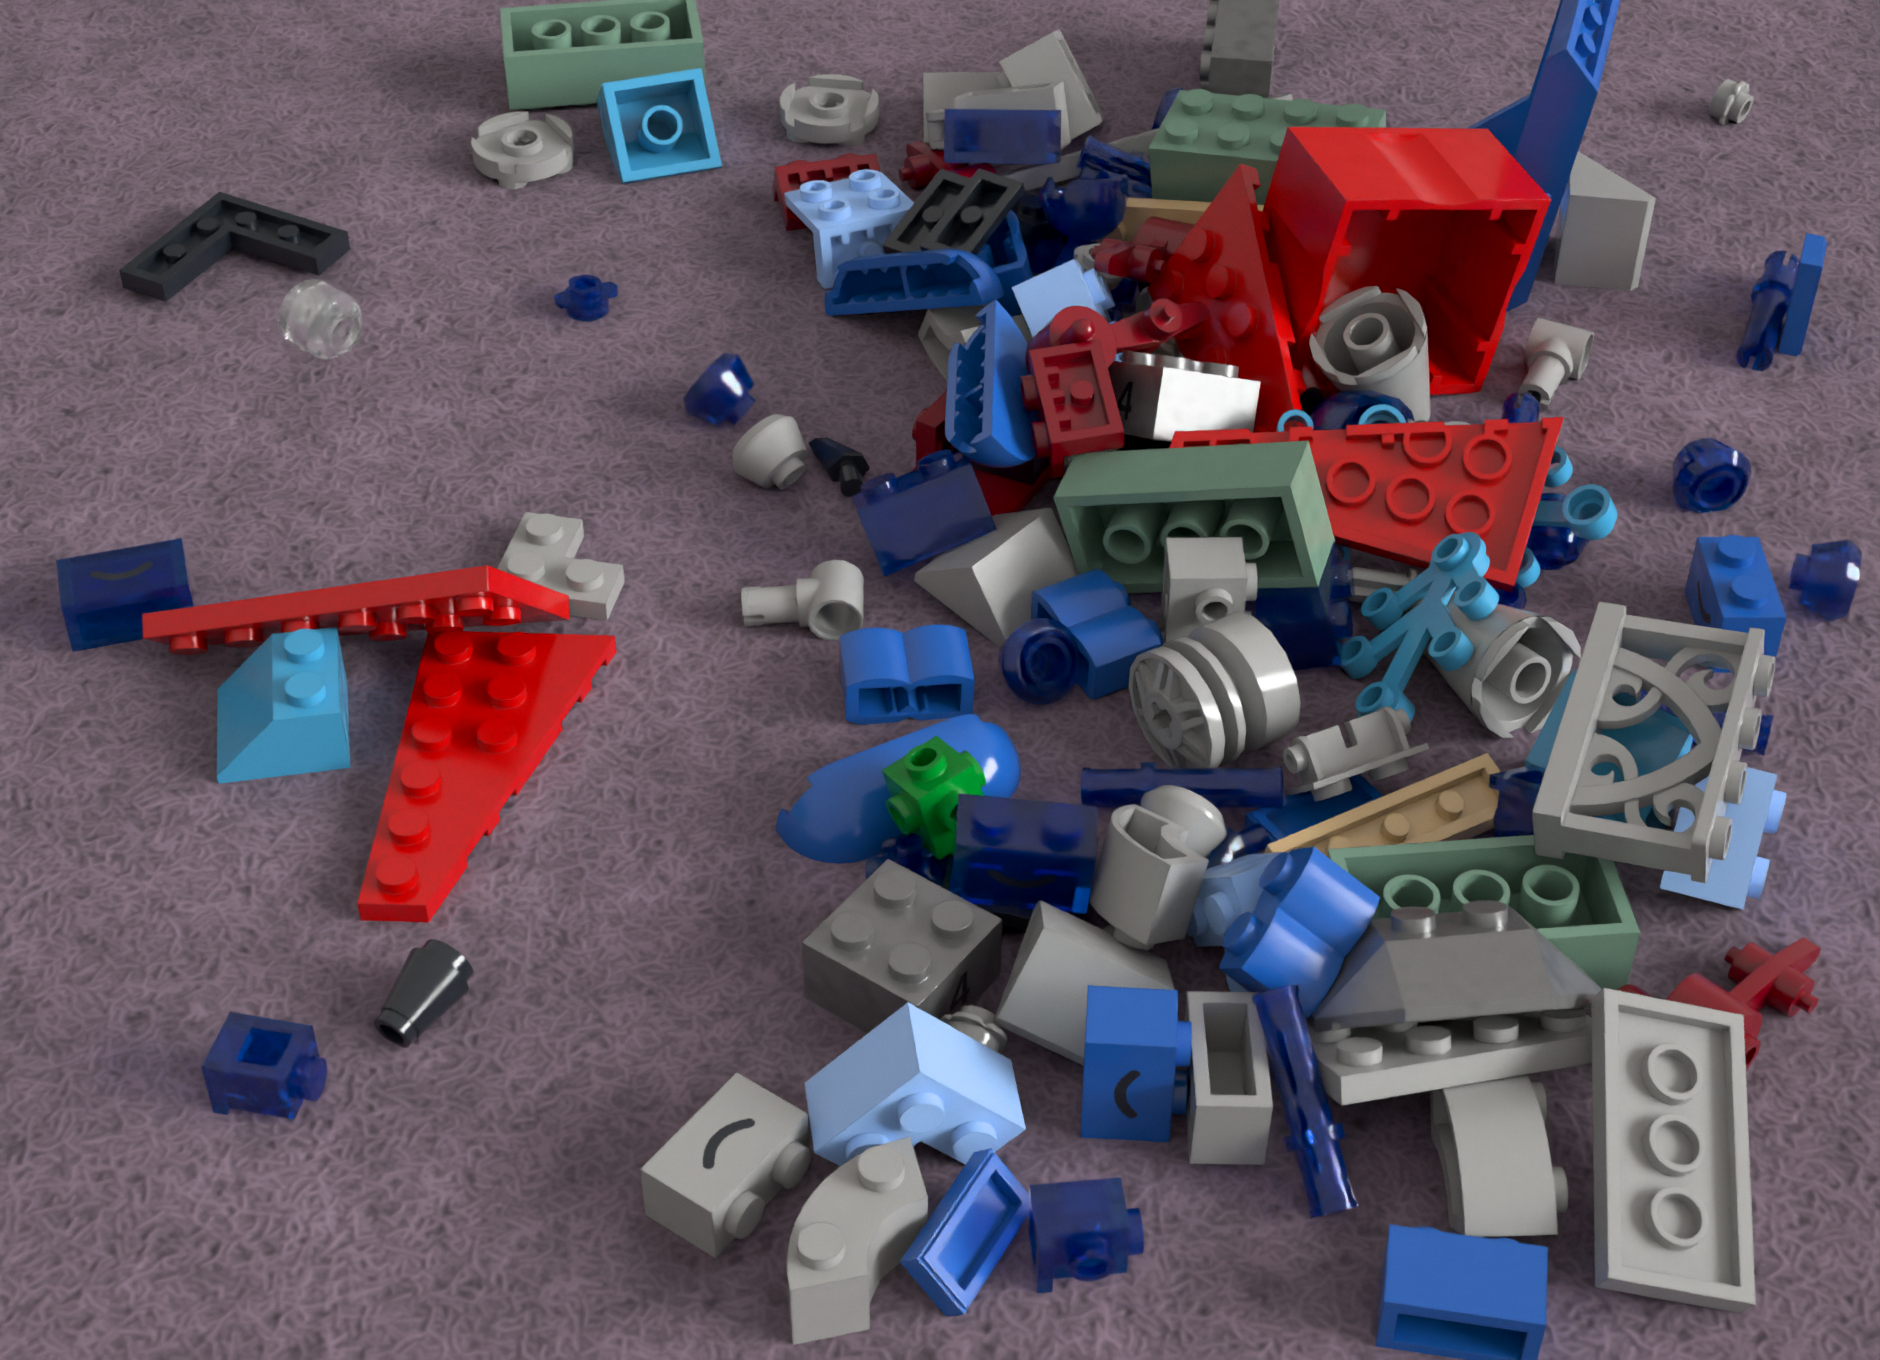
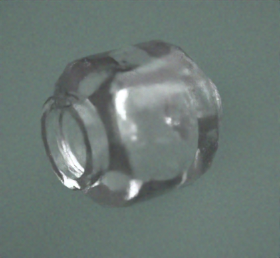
(320, 319)

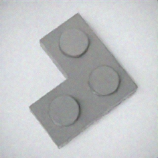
(545, 555)

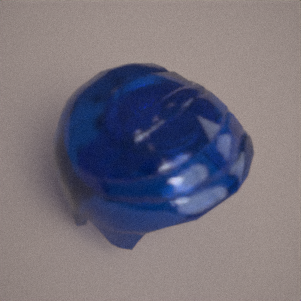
(1086, 207)

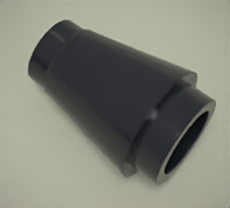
(423, 991)

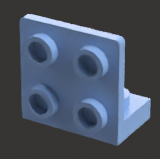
(848, 217)

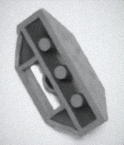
(1450, 968)

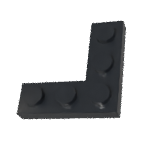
(225, 225)

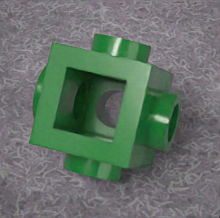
(926, 790)

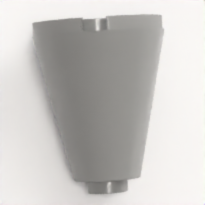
(1377, 346)
(1514, 667)

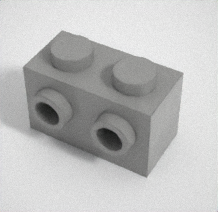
(1203, 583)

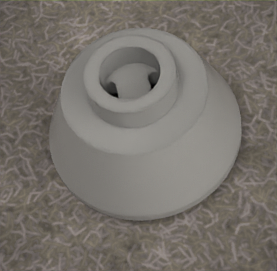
(771, 453)
(1190, 811)

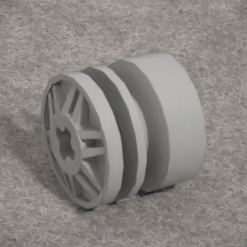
(1215, 693)

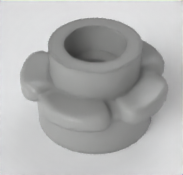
(1731, 102)
(979, 1025)

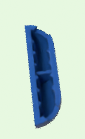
(912, 282)
(984, 393)
(846, 810)

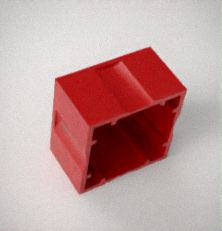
(1410, 213)

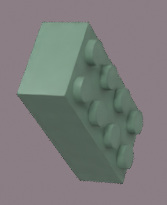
(572, 48)
(1215, 133)
(1128, 502)
(1569, 900)

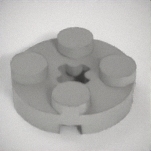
(829, 111)
(522, 149)

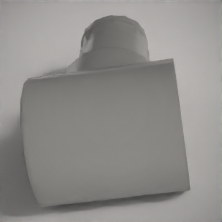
(1553, 357)
(825, 602)

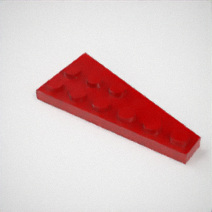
(1249, 320)
(1415, 483)
(378, 608)
(469, 740)

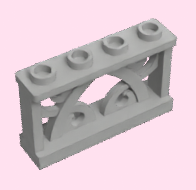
(1617, 663)

